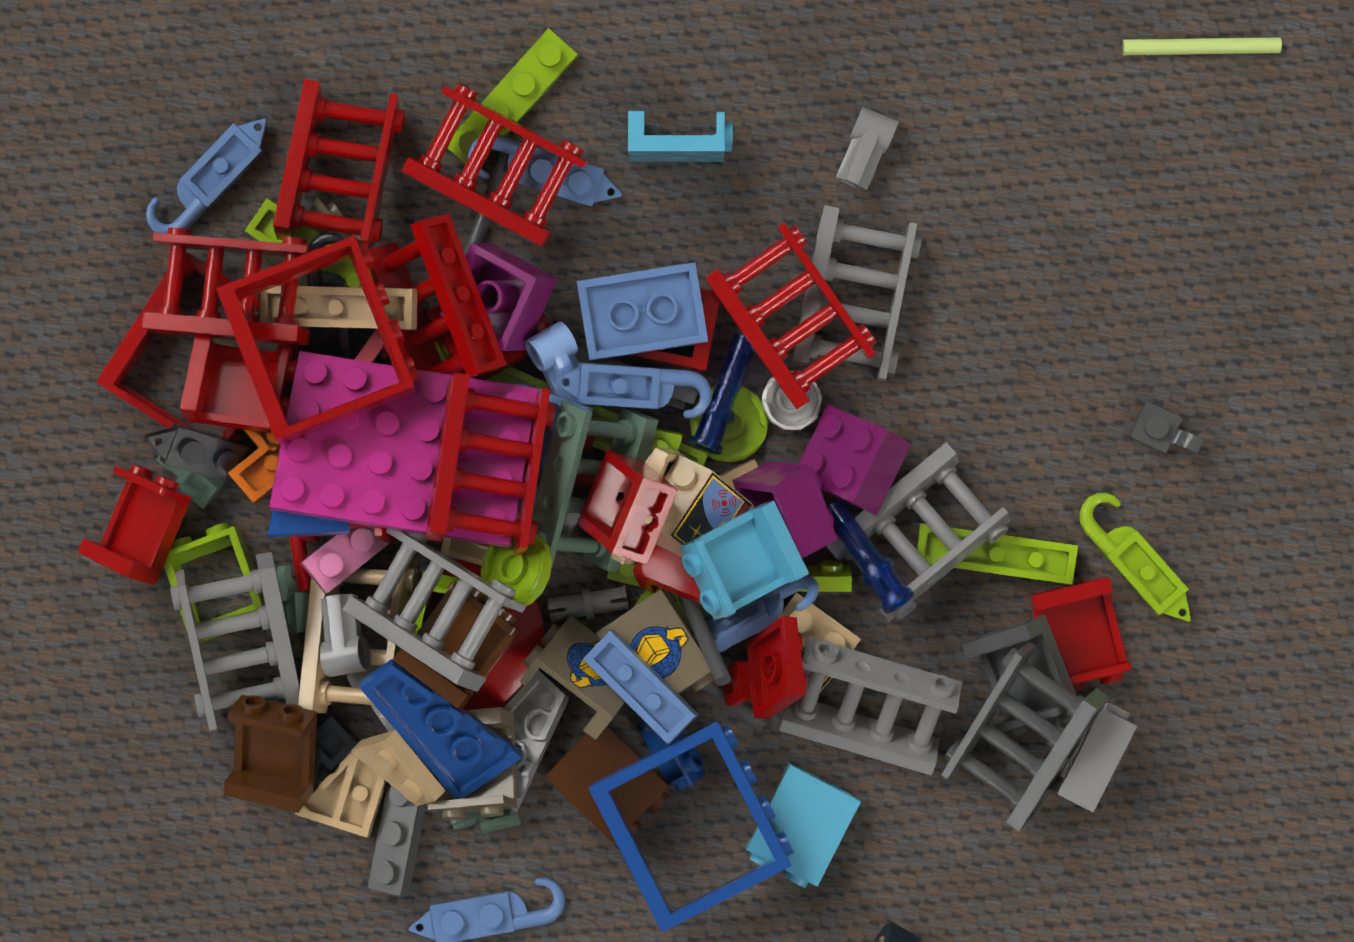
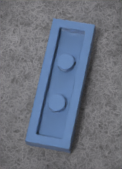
(640, 686)

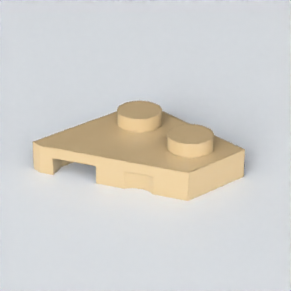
(399, 766)
(347, 798)

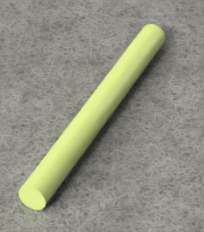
(1201, 46)

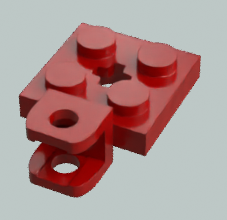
(773, 671)

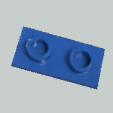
(680, 770)

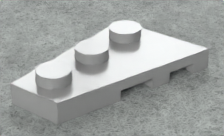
(536, 716)

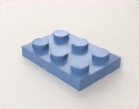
(642, 311)

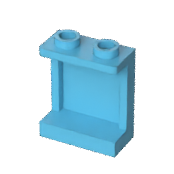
(677, 147)
(742, 560)
(813, 819)

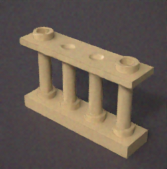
(315, 687)

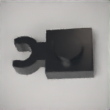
(333, 743)

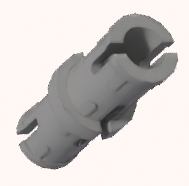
(588, 603)

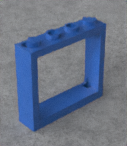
(626, 842)

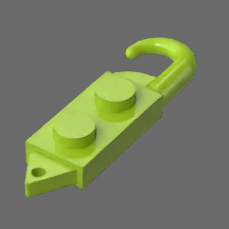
(1136, 561)

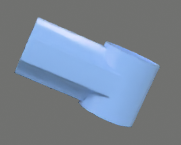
(554, 355)

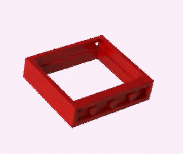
(376, 296)
(137, 340)

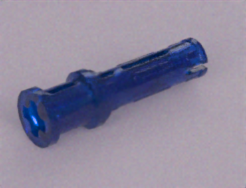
(719, 412)
(878, 572)

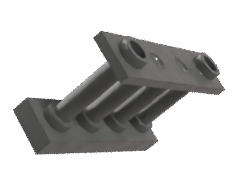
(1061, 740)

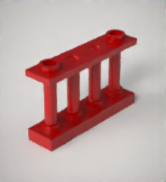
(308, 143)
(463, 185)
(456, 293)
(207, 320)
(775, 350)
(452, 478)

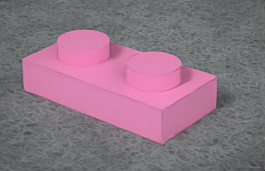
(342, 556)

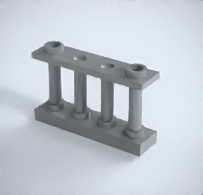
(832, 230)
(911, 494)
(269, 617)
(431, 645)
(863, 734)

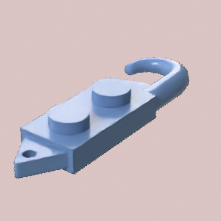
(213, 174)
(581, 184)
(632, 386)
(759, 613)
(487, 915)

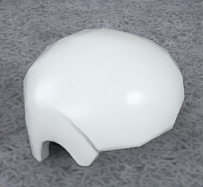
(782, 412)

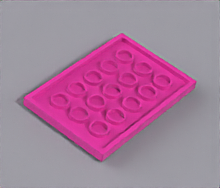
(384, 460)

